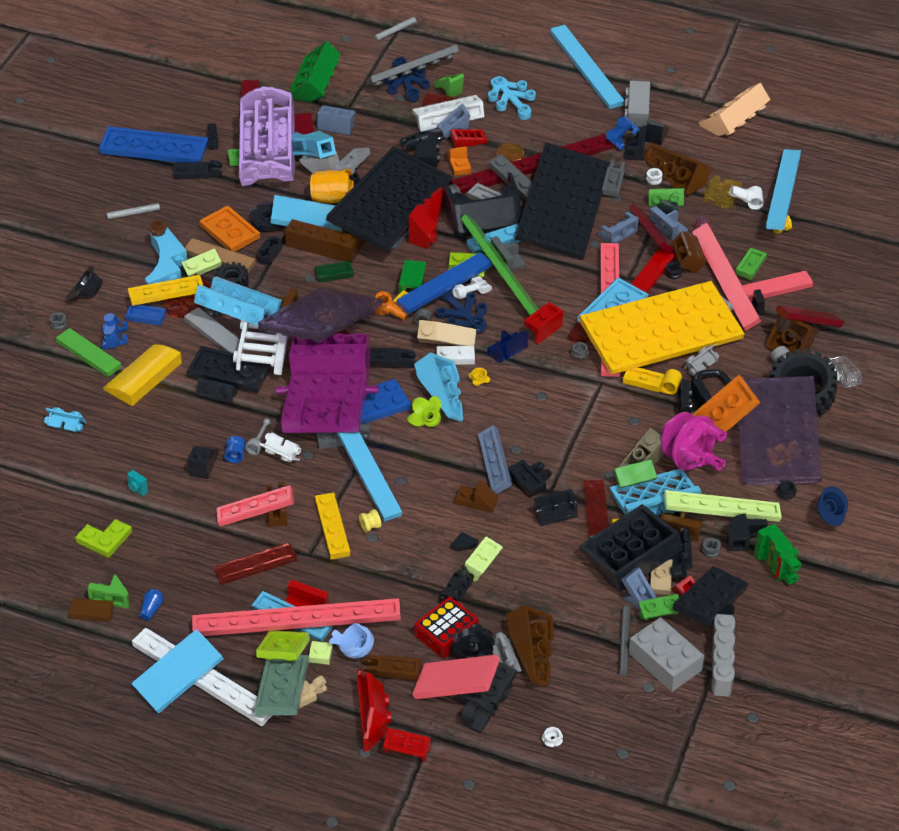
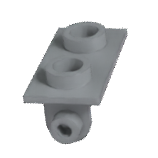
(704, 356)
(505, 651)

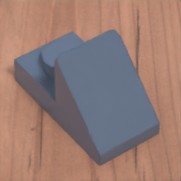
(457, 119)
(637, 588)

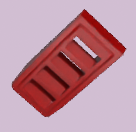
(467, 137)

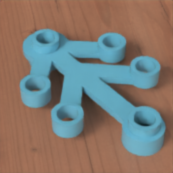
(501, 84)

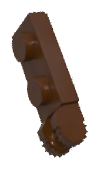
(392, 666)

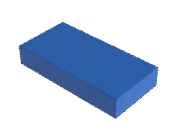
(146, 314)

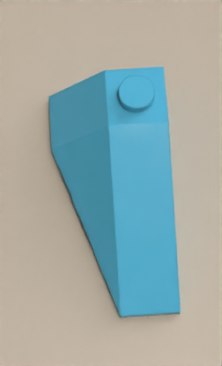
(441, 379)

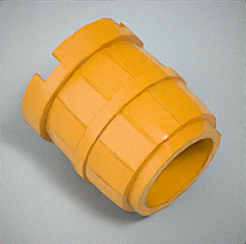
(330, 185)

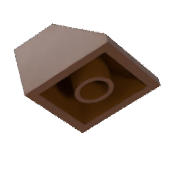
(792, 335)

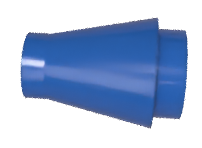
(152, 601)

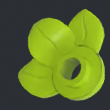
(423, 410)

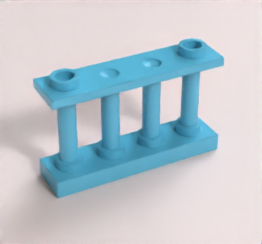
(237, 300)

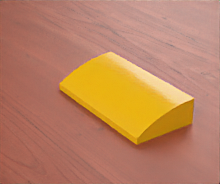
(144, 373)

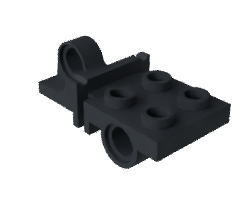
(481, 705)

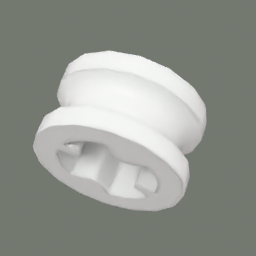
(654, 176)

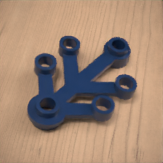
(412, 93)
(475, 322)

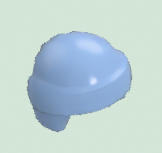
(355, 641)

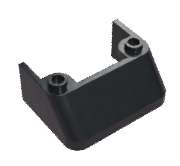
(488, 213)

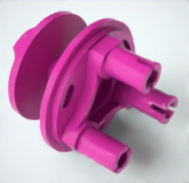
(691, 441)

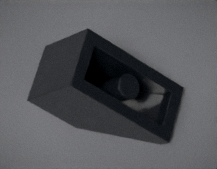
(202, 461)

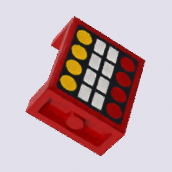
(440, 625)

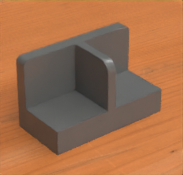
(508, 253)

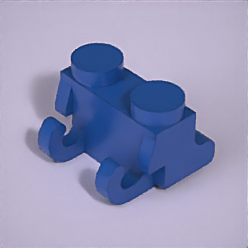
(619, 130)
(112, 332)

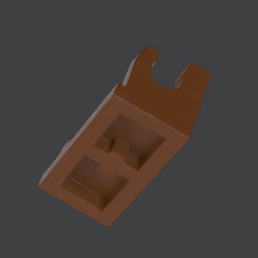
(279, 516)

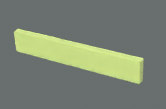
(721, 505)

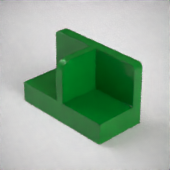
(412, 275)

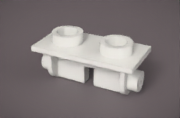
(287, 451)

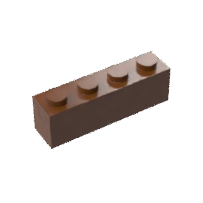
(322, 241)

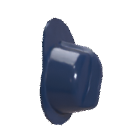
(832, 506)

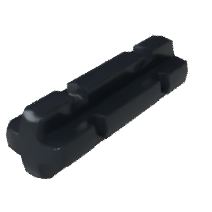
(212, 136)

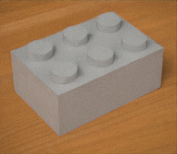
(666, 654)

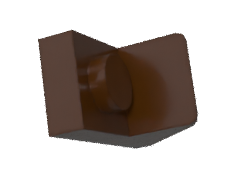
(478, 498)

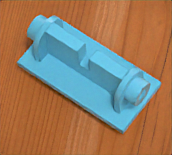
(58, 416)

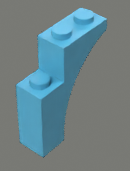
(313, 144)
(171, 256)

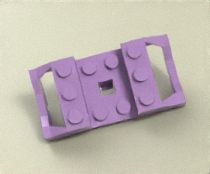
(266, 136)

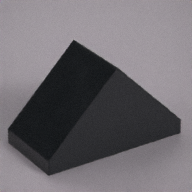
(655, 132)

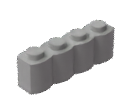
(723, 655)

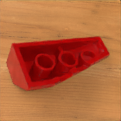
(425, 220)

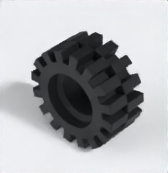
(233, 270)

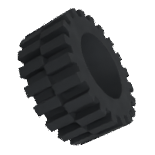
(810, 365)

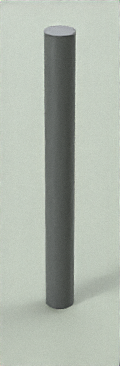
(624, 645)

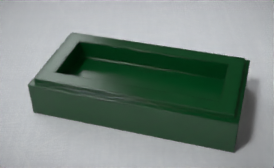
(334, 271)

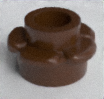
(157, 228)

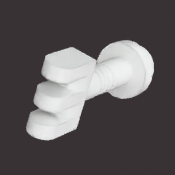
(476, 284)

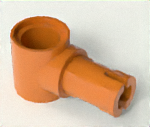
(389, 306)

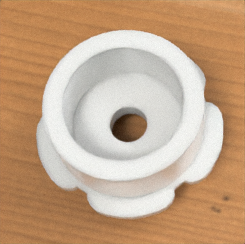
(552, 732)

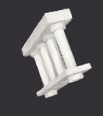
(278, 349)

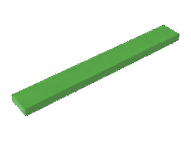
(499, 264)

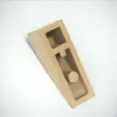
(445, 334)

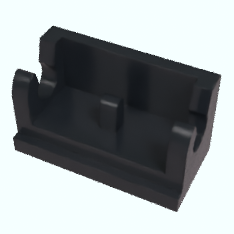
(635, 145)
(555, 507)

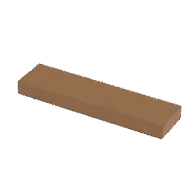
(198, 247)

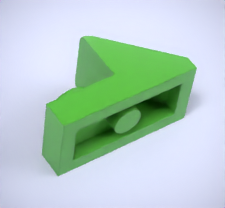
(451, 84)
(115, 592)

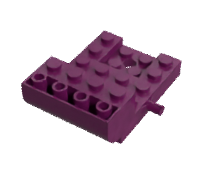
(327, 384)

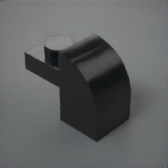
(741, 530)

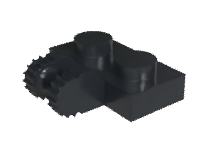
(531, 477)

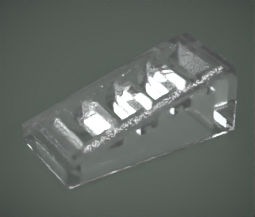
(849, 373)

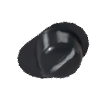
(87, 285)

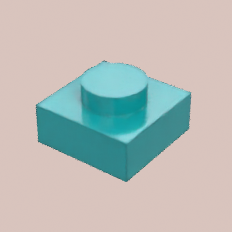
(137, 483)

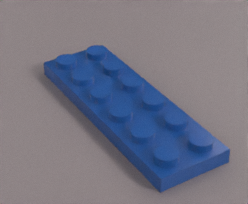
(153, 145)

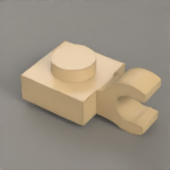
(310, 690)

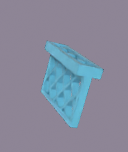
(655, 501)

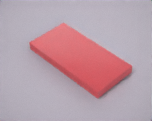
(456, 677)

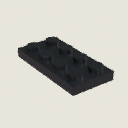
(219, 367)
(710, 596)

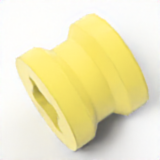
(370, 520)

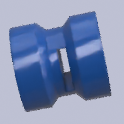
(234, 449)

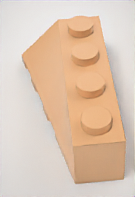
(736, 111)

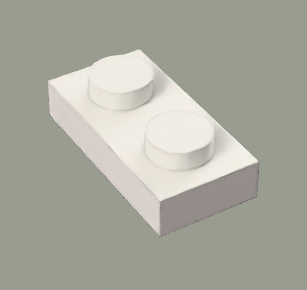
(458, 354)

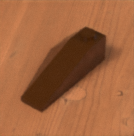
(678, 168)
(532, 635)

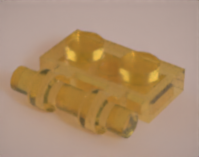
(722, 198)

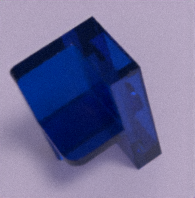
(508, 345)

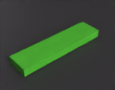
(88, 352)

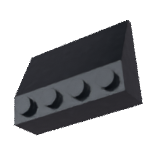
(630, 543)

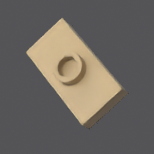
(661, 579)

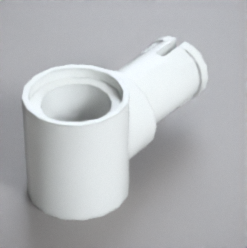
(751, 195)

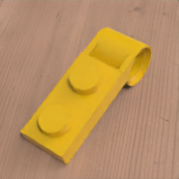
(654, 381)

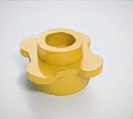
(479, 376)

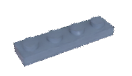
(494, 459)

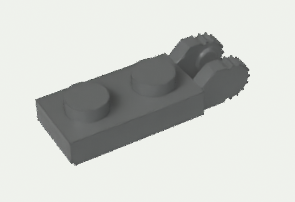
(613, 179)

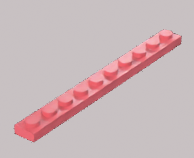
(609, 274)
(297, 617)

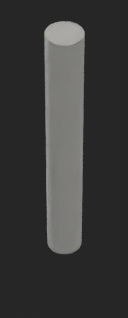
(394, 29)
(133, 211)

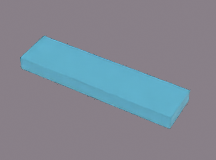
(268, 601)

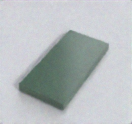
(281, 687)

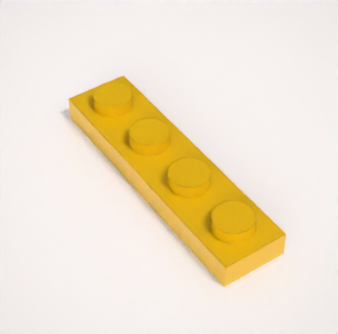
(164, 290)
(332, 526)

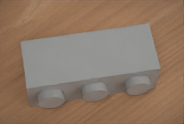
(637, 102)

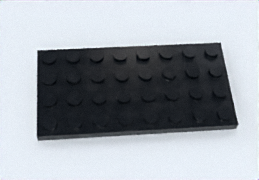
(385, 197)
(563, 201)

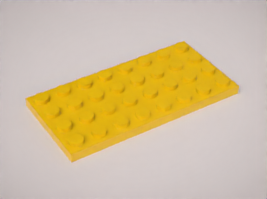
(661, 327)

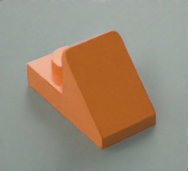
(459, 161)

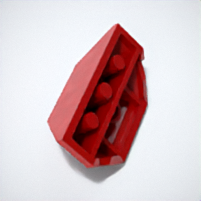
(372, 708)

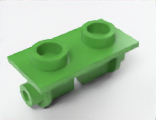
(673, 194)
(657, 607)

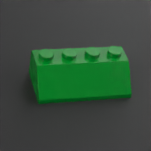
(315, 73)

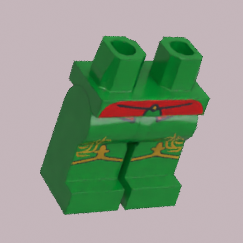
(778, 554)

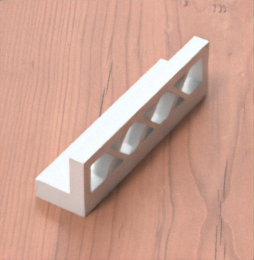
(430, 116)

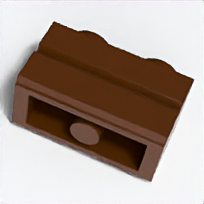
(689, 251)

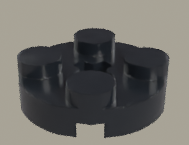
(259, 218)
(465, 641)

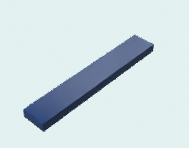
(444, 283)

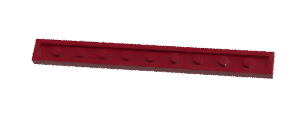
(529, 164)

